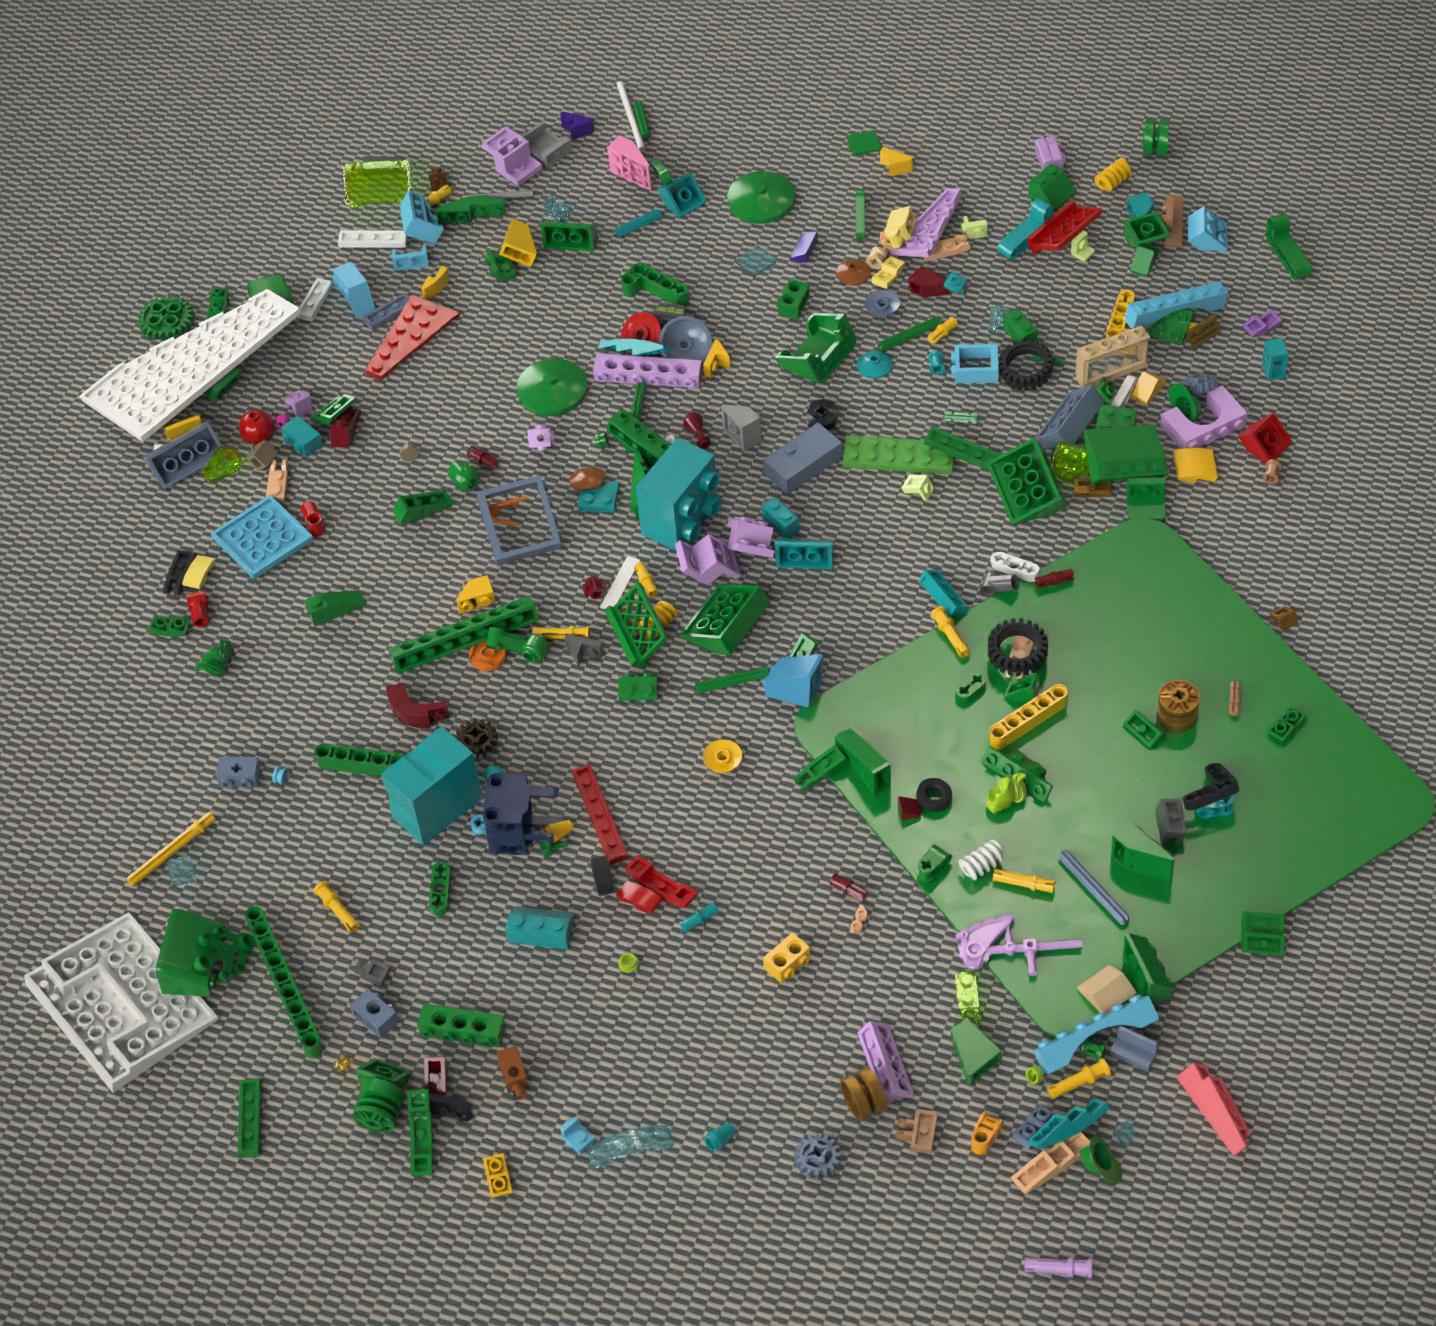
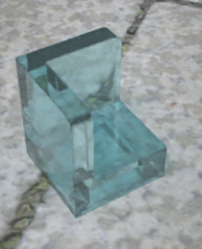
(181, 871)

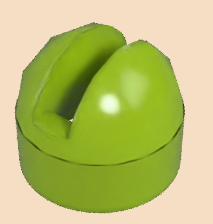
(1033, 1072)

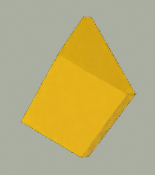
(180, 427)

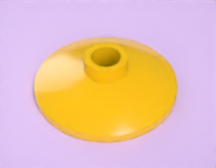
(722, 750)

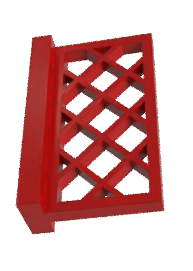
(1062, 227)

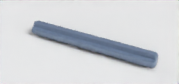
(1094, 887)

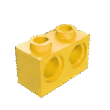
(784, 955)

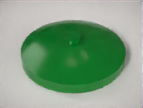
(761, 197)
(552, 387)

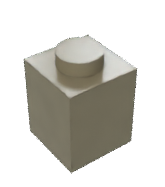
(261, 455)

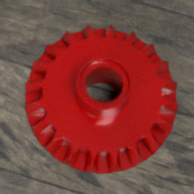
(641, 324)

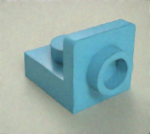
(576, 1135)

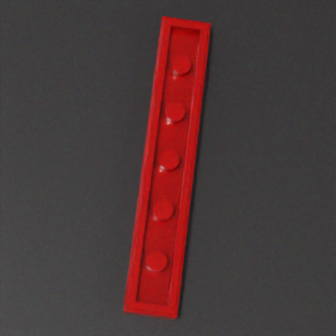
(599, 814)

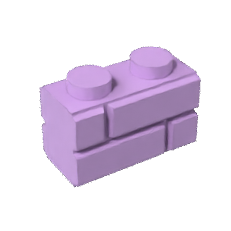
(1049, 152)

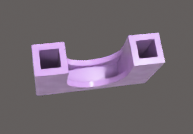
(1191, 435)

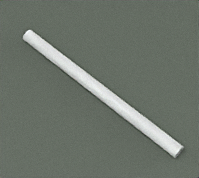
(631, 117)

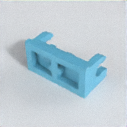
(410, 260)

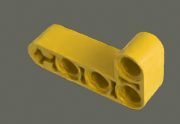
(1117, 323)

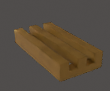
(1203, 334)
(1083, 488)

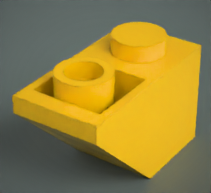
(475, 595)

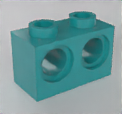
(1275, 359)

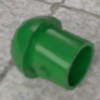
(464, 476)

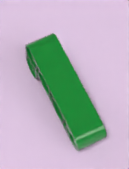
(1286, 248)
(644, 277)

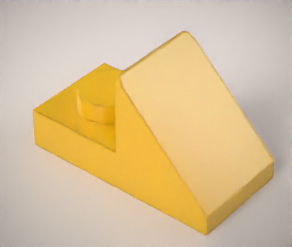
(897, 162)
(716, 357)

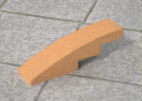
(1050, 1163)

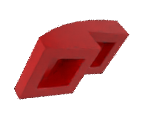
(640, 896)

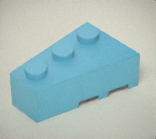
(418, 219)
(354, 289)

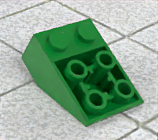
(1141, 854)

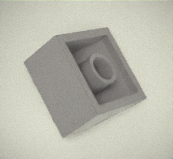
(741, 425)

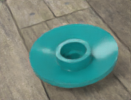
(874, 364)

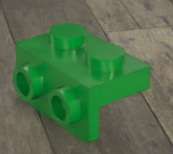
(638, 688)

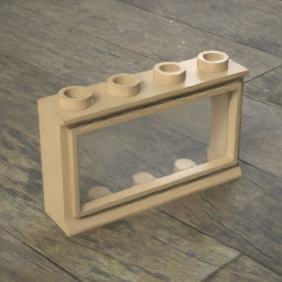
(1112, 357)

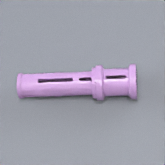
(1070, 1267)

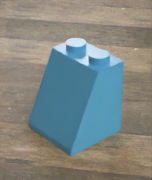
(795, 679)

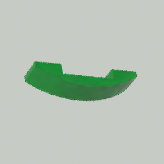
(420, 1132)

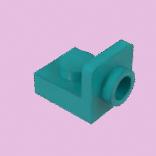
(956, 283)

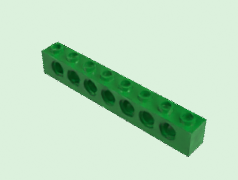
(462, 634)

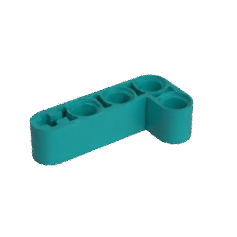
(1016, 241)

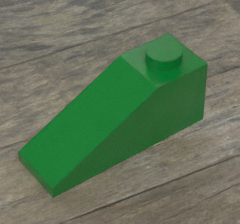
(419, 506)
(331, 605)

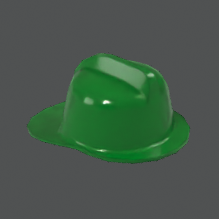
(1186, 403)
(1100, 1160)

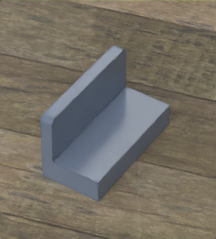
(1134, 1049)

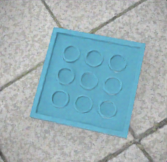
(262, 537)

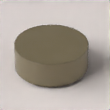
(408, 452)

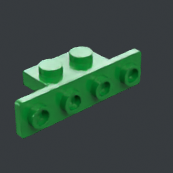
(1017, 762)

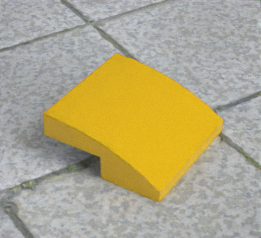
(1195, 464)

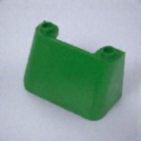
(823, 350)
(178, 952)

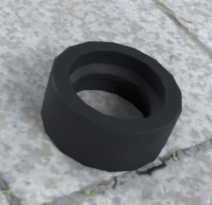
(602, 875)

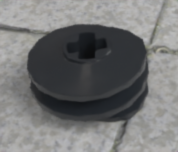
(822, 412)

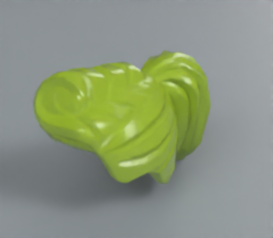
(1006, 793)

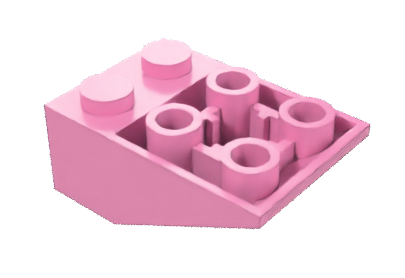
(629, 162)

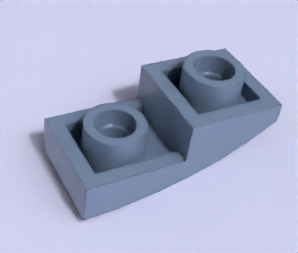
(1034, 1122)

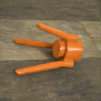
(495, 510)

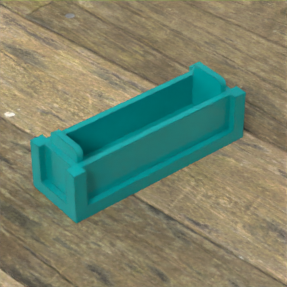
(943, 592)

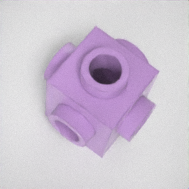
(533, 437)

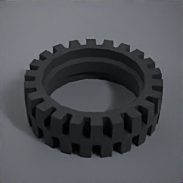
(1026, 348)

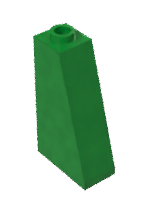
(864, 761)

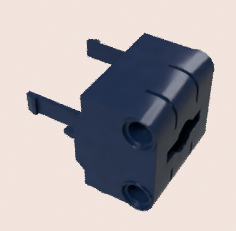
(509, 816)

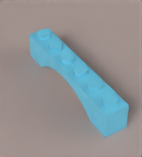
(1146, 312)
(1058, 1052)

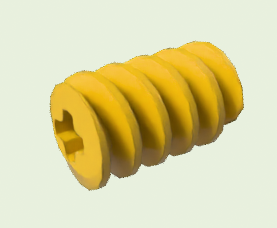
(1113, 175)
(665, 614)

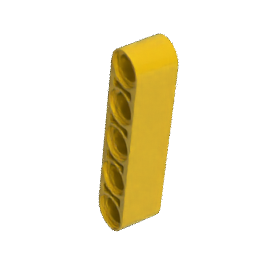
(1028, 716)

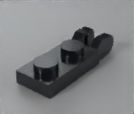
(177, 571)
(450, 1107)

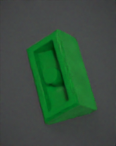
(1144, 729)

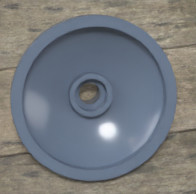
(689, 331)

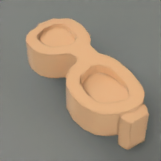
(885, 242)
(861, 916)

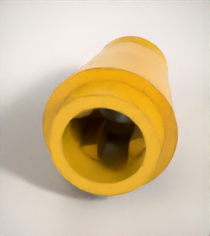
(559, 829)

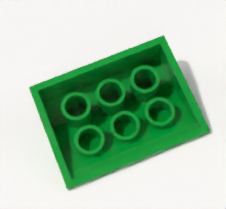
(1124, 454)
(1027, 483)
(726, 617)

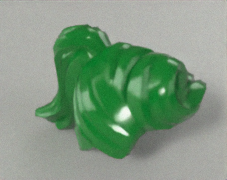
(215, 659)

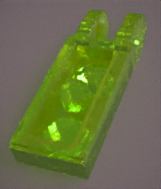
(967, 994)

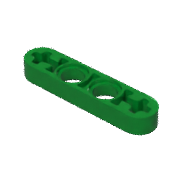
(661, 171)

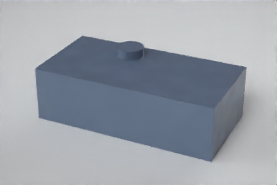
(802, 458)

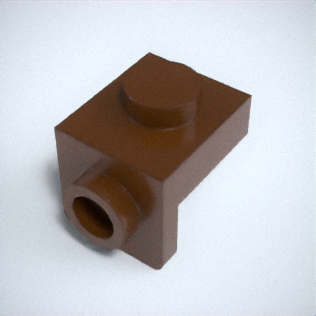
(437, 178)

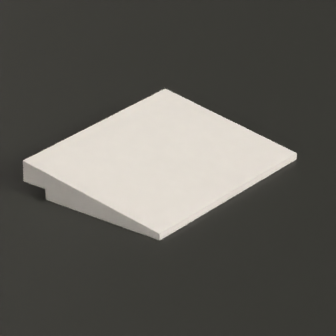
(111, 1002)

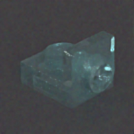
(556, 209)
(996, 317)

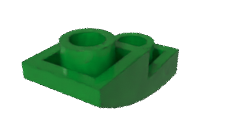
(218, 301)
(1106, 390)
(173, 627)
(1287, 724)

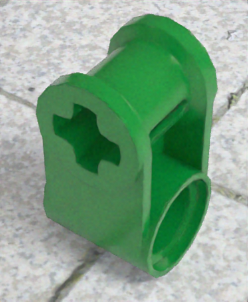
(932, 864)

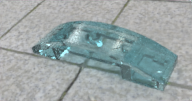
(629, 1142)

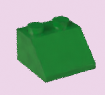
(1051, 186)
(1145, 229)

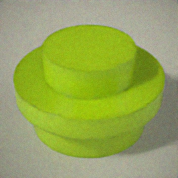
(628, 963)

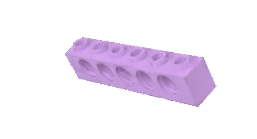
(648, 370)

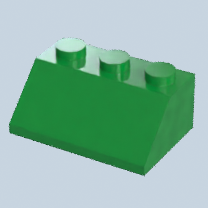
(568, 236)
(1146, 968)

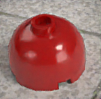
(256, 426)

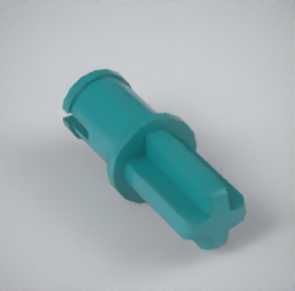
(699, 917)

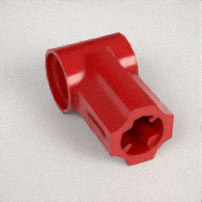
(313, 518)
(198, 606)

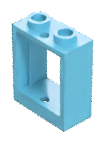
(976, 374)

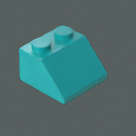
(682, 195)

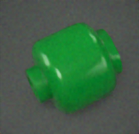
(535, 648)

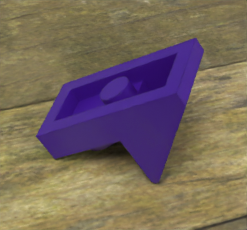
(577, 124)

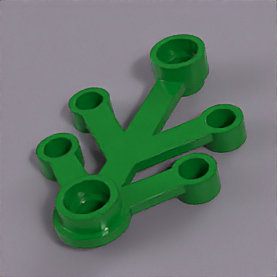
(243, 943)

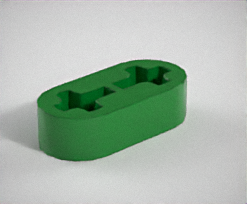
(969, 687)

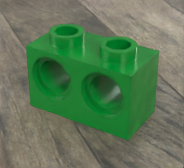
(793, 299)

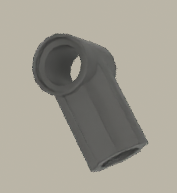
(997, 583)

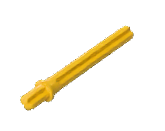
(193, 831)

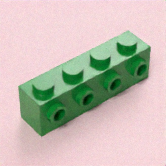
(637, 436)

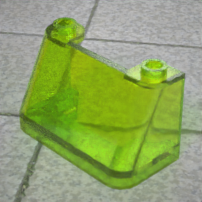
(377, 181)

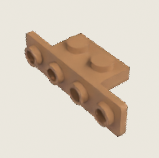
(1173, 220)

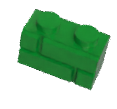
(1019, 326)

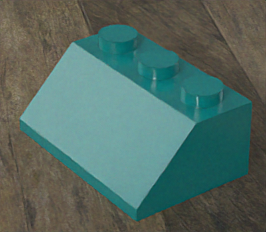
(804, 553)
(539, 927)

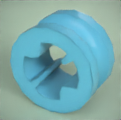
(280, 775)
(475, 821)

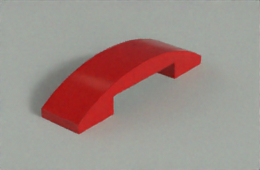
(670, 891)

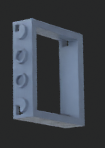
(521, 553)

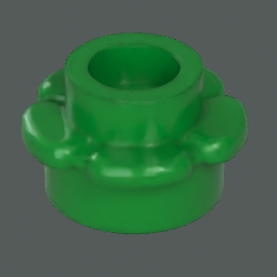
(601, 440)

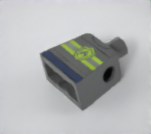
(665, 312)

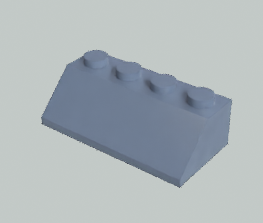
(1071, 416)
(183, 454)

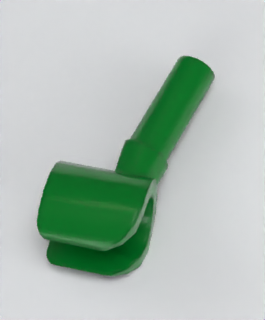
(550, 848)

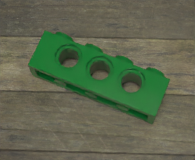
(453, 1018)

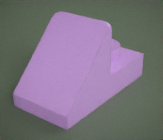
(300, 402)

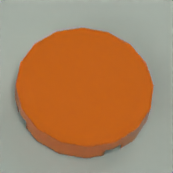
(486, 658)

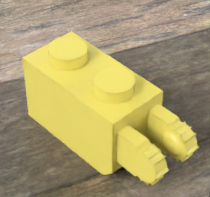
(900, 226)

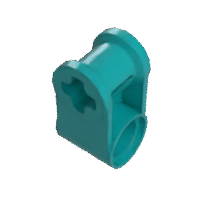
(1217, 809)

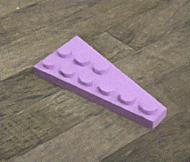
(930, 226)

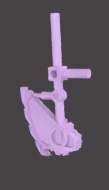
(980, 937)

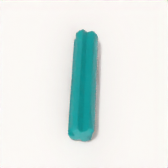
(638, 222)

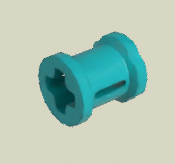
(936, 359)

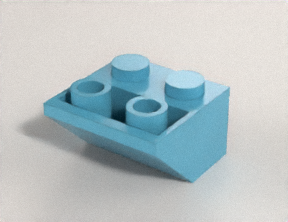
(1207, 231)

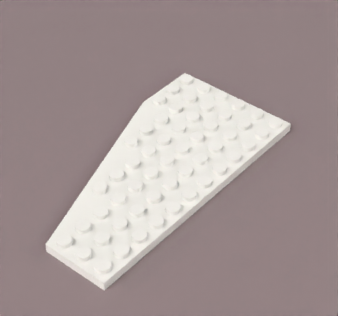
(179, 370)

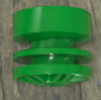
(378, 1105)

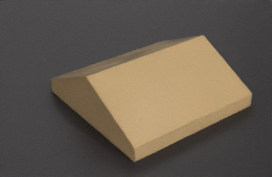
(1107, 989)

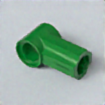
(500, 639)

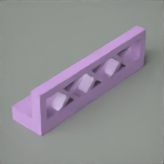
(881, 1060)

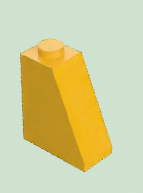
(518, 244)

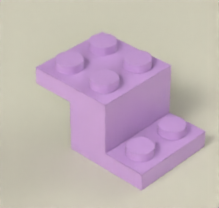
(512, 156)
(750, 537)
(707, 559)

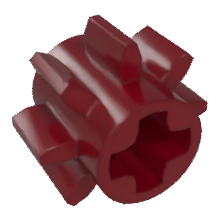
(594, 587)

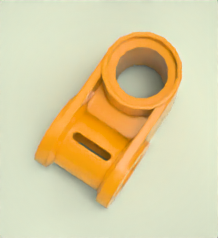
(986, 1130)

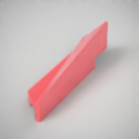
(1216, 1105)

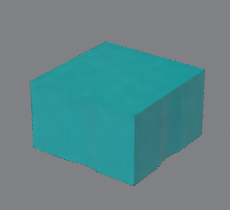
(432, 785)

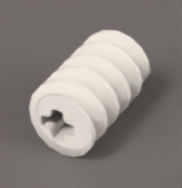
(981, 860)

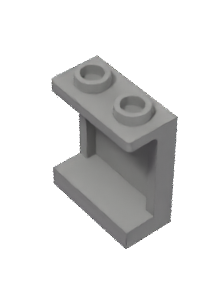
(546, 146)

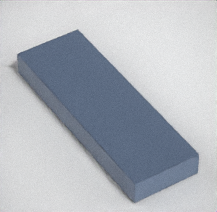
(386, 312)

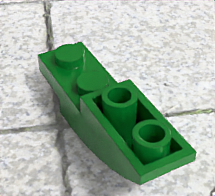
(466, 208)

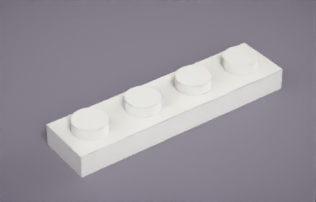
(372, 238)

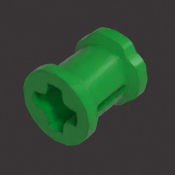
(1093, 1049)

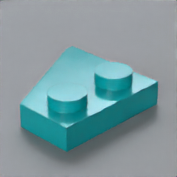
(599, 499)

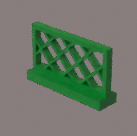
(627, 634)

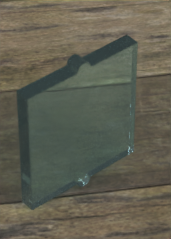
(755, 261)

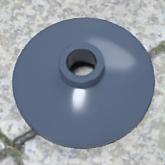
(882, 303)

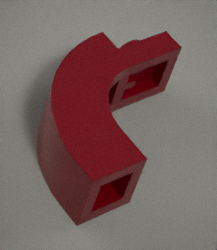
(412, 713)

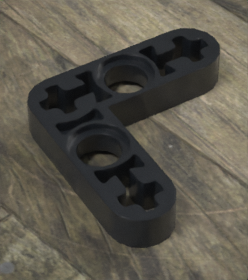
(1222, 786)

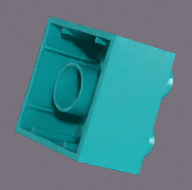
(678, 494)

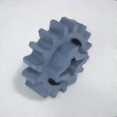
(1200, 383)
(817, 1165)

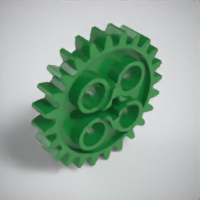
(165, 317)

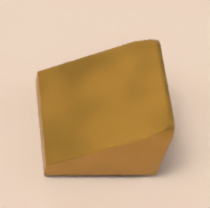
(1284, 618)

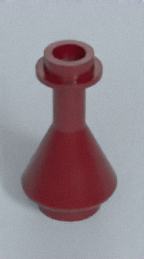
(694, 422)

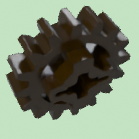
(477, 736)

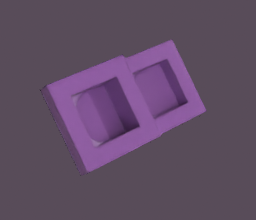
(1261, 325)

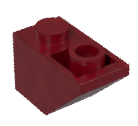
(926, 283)

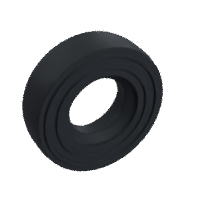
(931, 804)

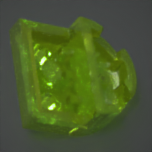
(1070, 461)

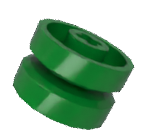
(1155, 138)

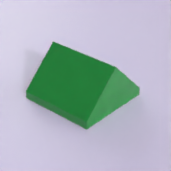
(381, 1070)

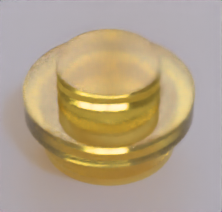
(342, 1063)

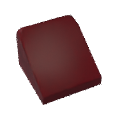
(908, 808)

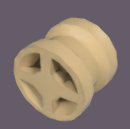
(876, 257)

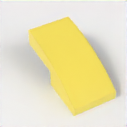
(889, 272)
(197, 572)

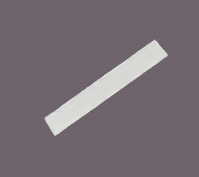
(620, 582)

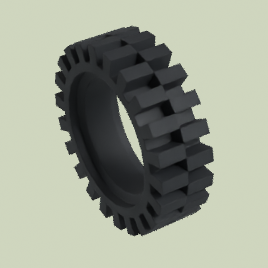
(1017, 629)

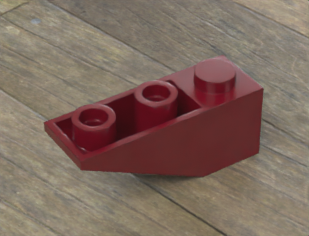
(344, 427)

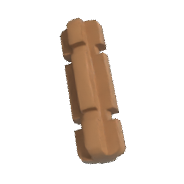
(1234, 701)

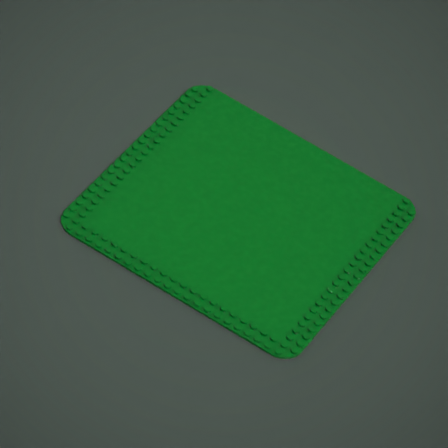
(1115, 634)

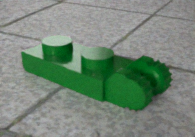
(820, 768)

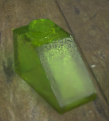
(222, 464)

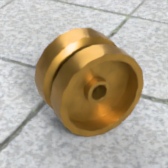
(863, 1094)

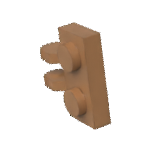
(923, 1131)

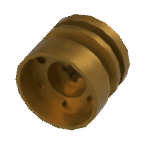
(1178, 706)

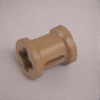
(1273, 468)

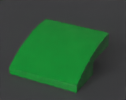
(333, 409)
(1262, 933)

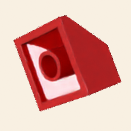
(1266, 438)

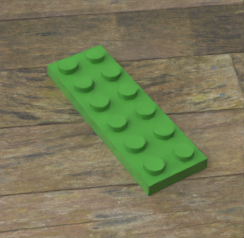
(895, 455)

